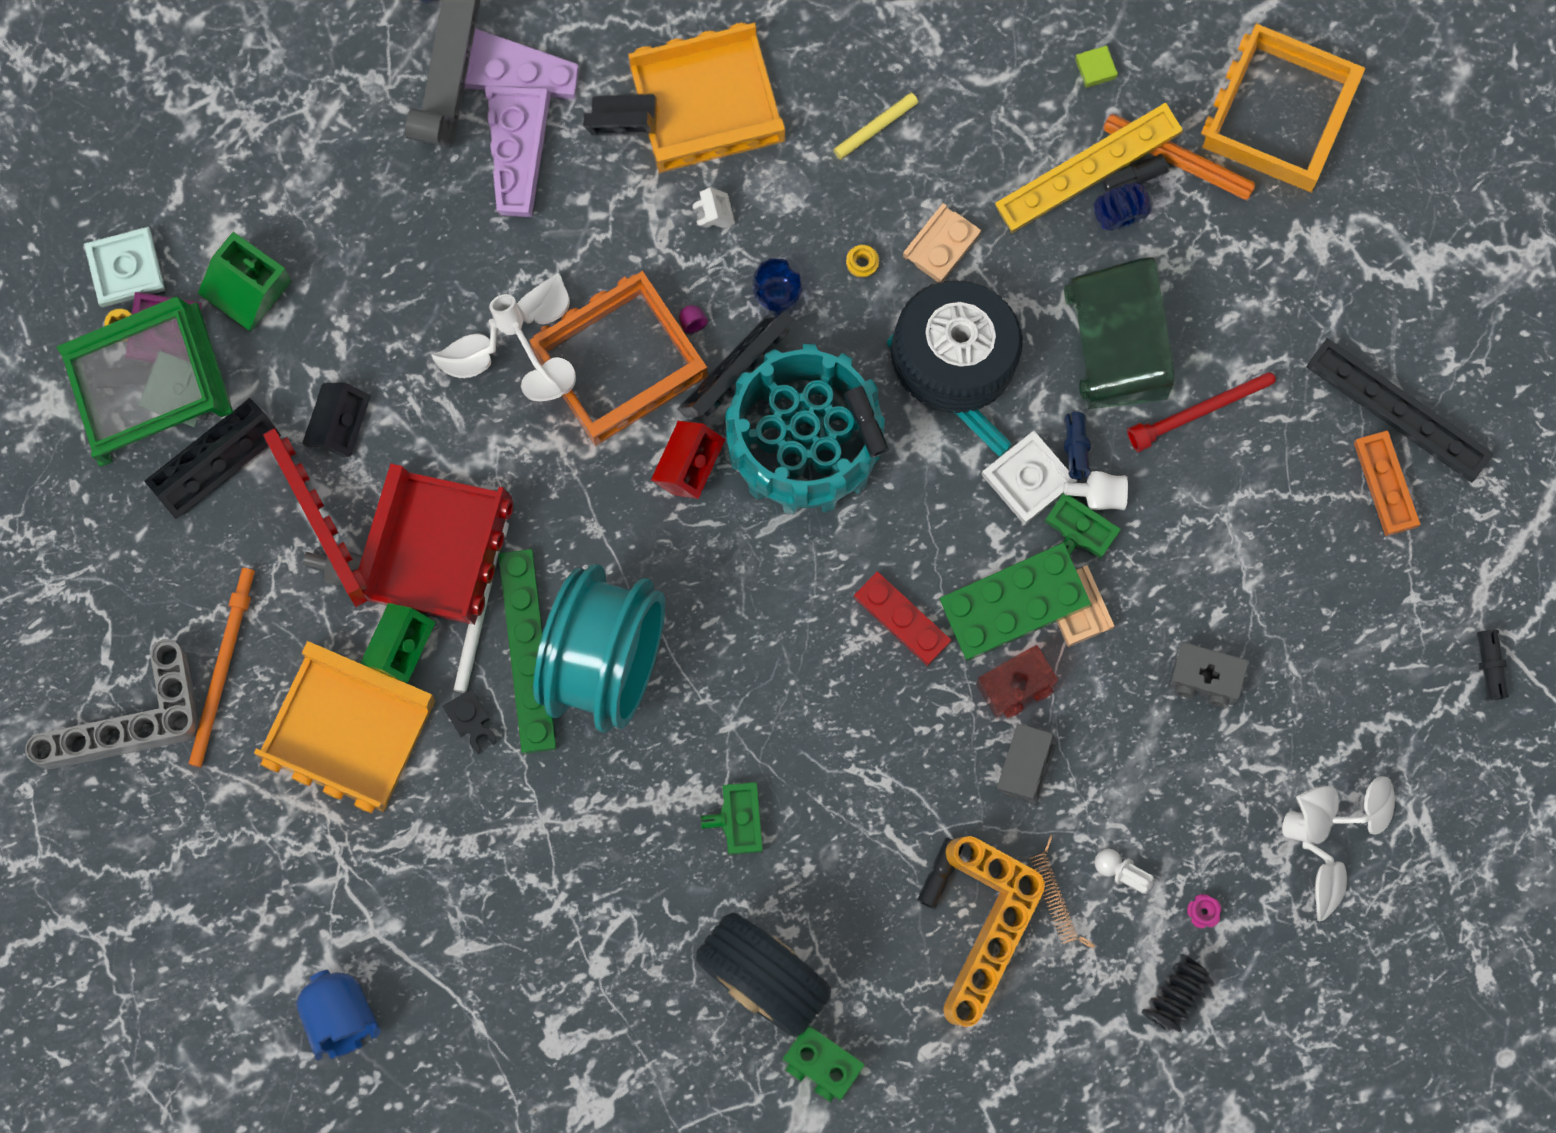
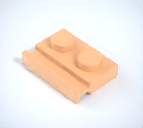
(942, 243)
(1089, 621)

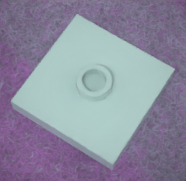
(124, 266)

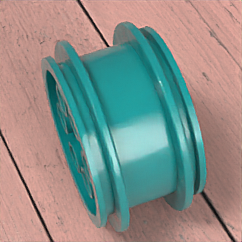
(599, 648)

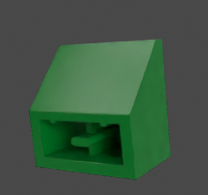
(243, 281)

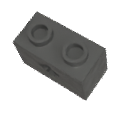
(1225, 671)

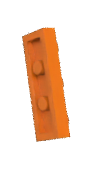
(1386, 483)

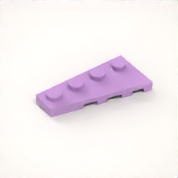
(510, 64)
(517, 137)

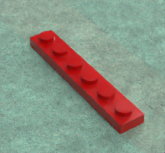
(323, 527)

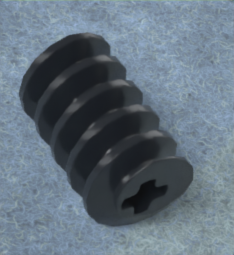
(1178, 995)

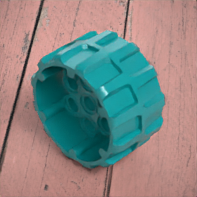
(766, 383)

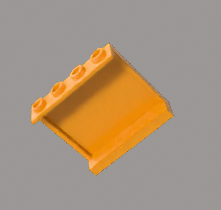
(708, 96)
(346, 728)

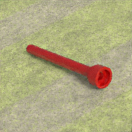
(1143, 435)

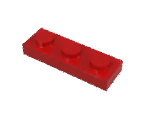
(902, 618)

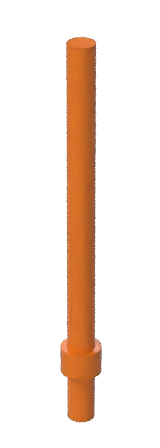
(238, 603)

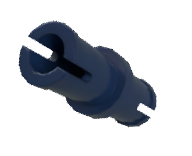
(1077, 445)

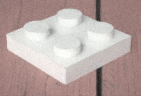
(1028, 477)

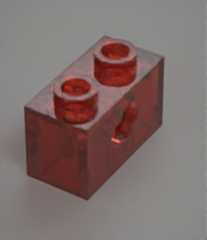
(1028, 667)

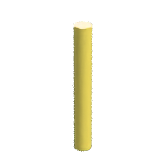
(875, 126)

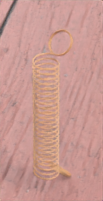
(1046, 850)

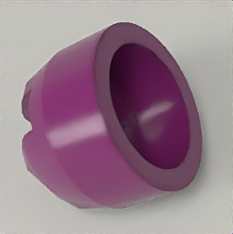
(692, 319)

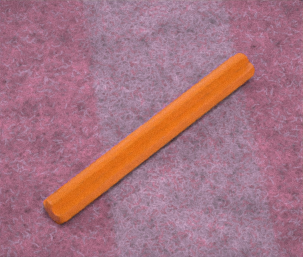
(1193, 163)

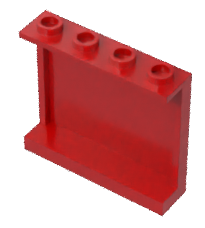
(434, 545)

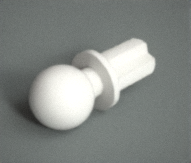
(1109, 863)

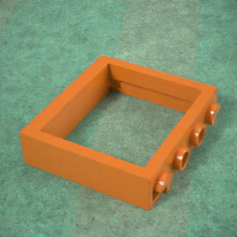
(648, 400)

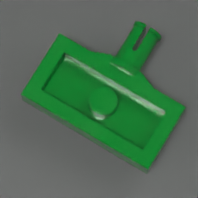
(1081, 526)
(738, 819)

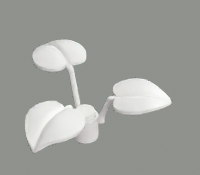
(543, 305)
(1314, 824)

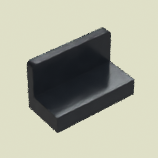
(621, 115)
(337, 418)

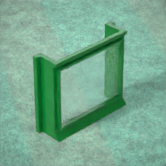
(144, 376)

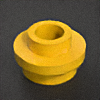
(866, 252)

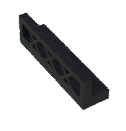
(213, 460)

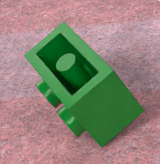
(398, 642)
(823, 1064)

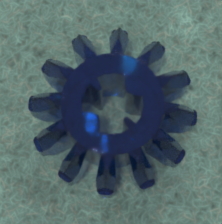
(1122, 206)

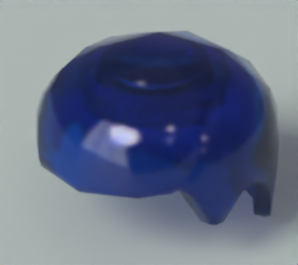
(776, 285)

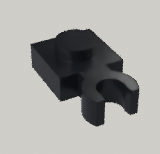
(468, 716)

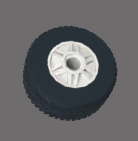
(956, 346)

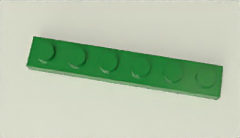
(524, 638)

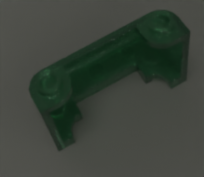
(1122, 334)

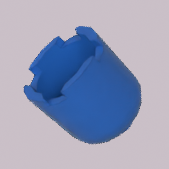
(335, 1014)

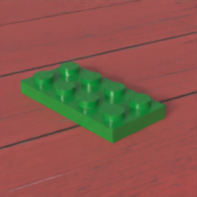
(1015, 602)

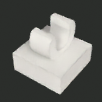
(716, 208)

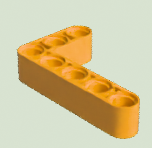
(994, 926)

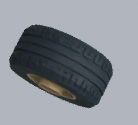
(763, 974)

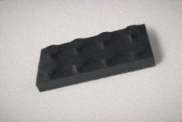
(745, 355)

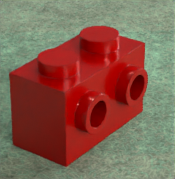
(688, 459)

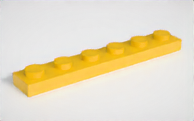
(1088, 167)

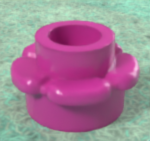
(1213, 907)

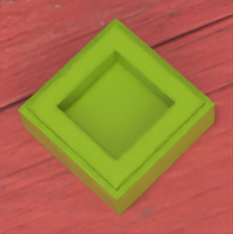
(1096, 66)

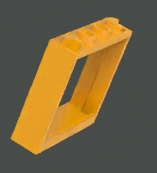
(1301, 55)

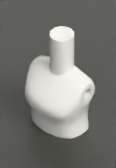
(1101, 491)

